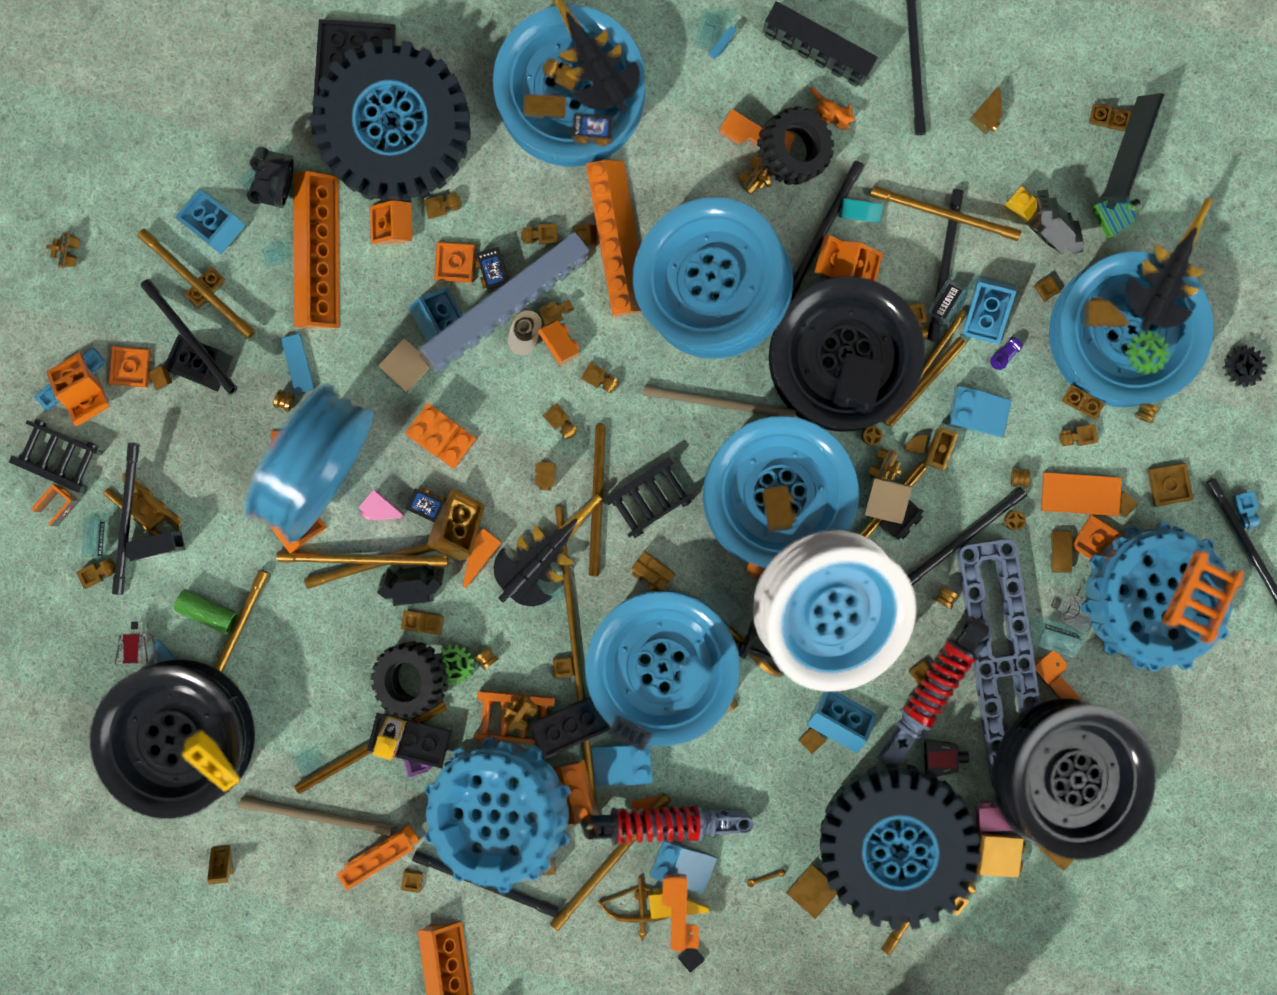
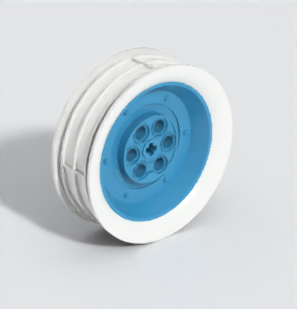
(803, 579)

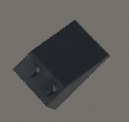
(187, 364)

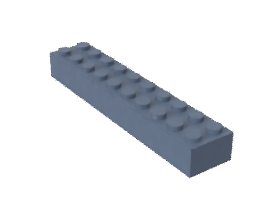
(503, 303)

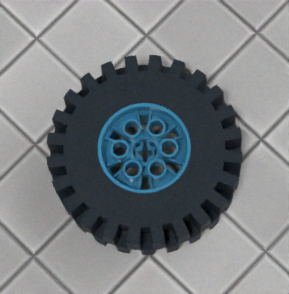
(398, 170)
(921, 804)

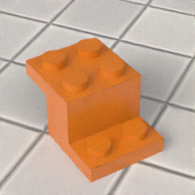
(847, 259)
(78, 389)
(440, 436)

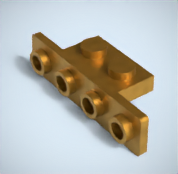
(149, 510)

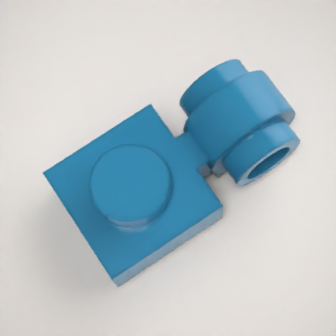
(1246, 504)

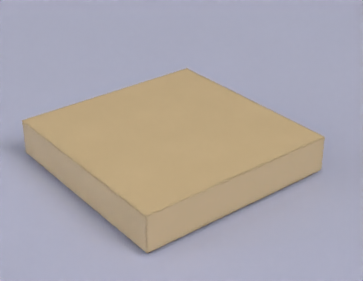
(404, 365)
(888, 500)

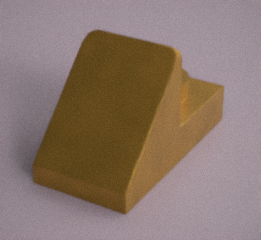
(220, 865)

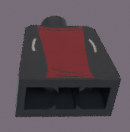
(943, 757)

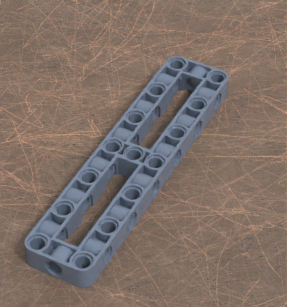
(1018, 640)

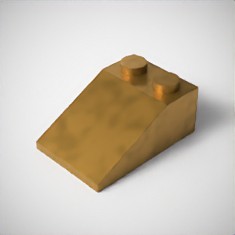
(456, 526)

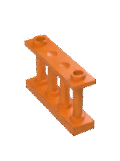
(1183, 596)
(487, 699)
(378, 857)

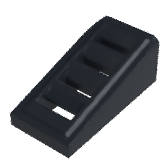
(617, 721)

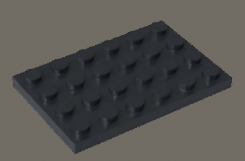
(339, 36)

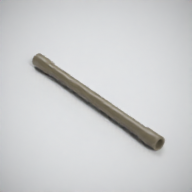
(659, 392)
(257, 805)

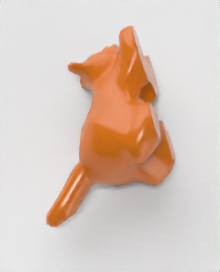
(832, 112)

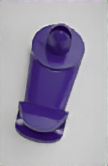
(1006, 353)

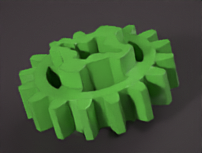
(1147, 344)
(461, 668)

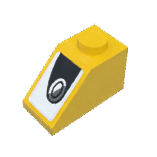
(389, 738)

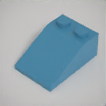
(210, 221)
(989, 309)
(978, 411)
(621, 765)
(682, 859)

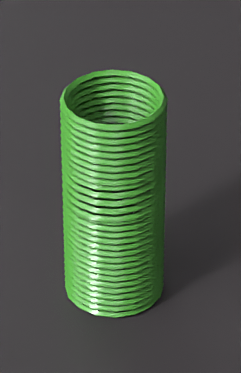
(201, 609)

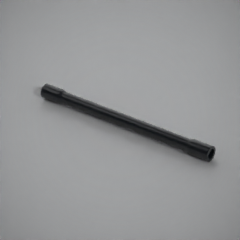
(919, 118)
(851, 177)
(955, 204)
(224, 380)
(132, 459)
(1218, 494)
(1010, 501)
(541, 906)

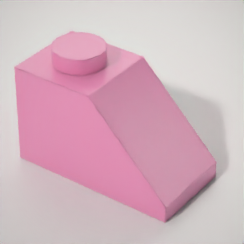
(379, 508)
(990, 818)

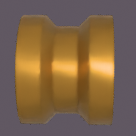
(284, 400)
(1147, 412)
(875, 435)
(1020, 477)
(1018, 519)
(946, 597)
(486, 658)

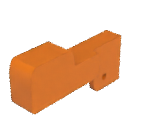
(739, 129)
(1050, 674)
(675, 896)

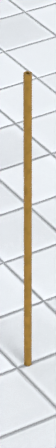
(574, 646)

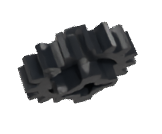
(1244, 357)

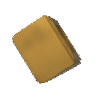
(587, 233)

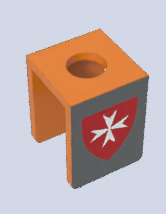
(71, 502)

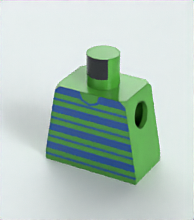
(1117, 219)

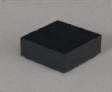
(691, 959)

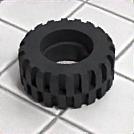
(816, 139)
(387, 681)

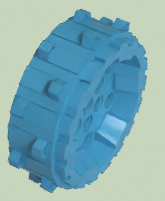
(1115, 612)
(457, 835)

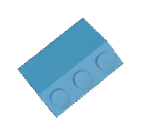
(435, 312)
(692, 677)
(842, 720)

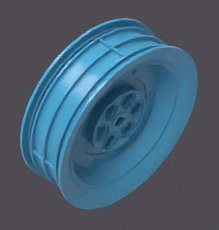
(520, 74)
(682, 245)
(1098, 364)
(770, 448)
(308, 462)
(617, 672)

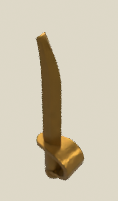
(762, 663)

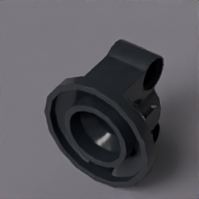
(271, 177)

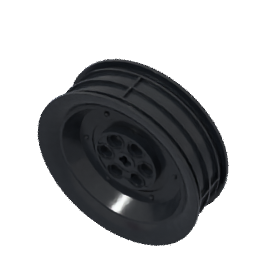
(872, 317)
(125, 737)
(1118, 787)

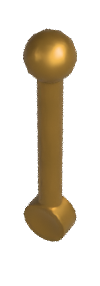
(751, 882)

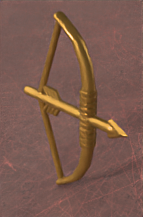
(641, 896)

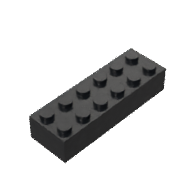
(818, 44)

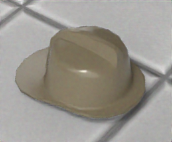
(524, 332)

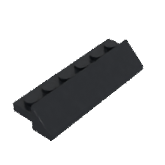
(1132, 149)

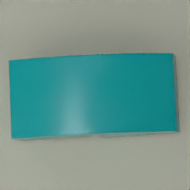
(861, 211)

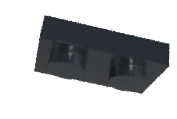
(911, 517)

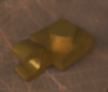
(552, 312)

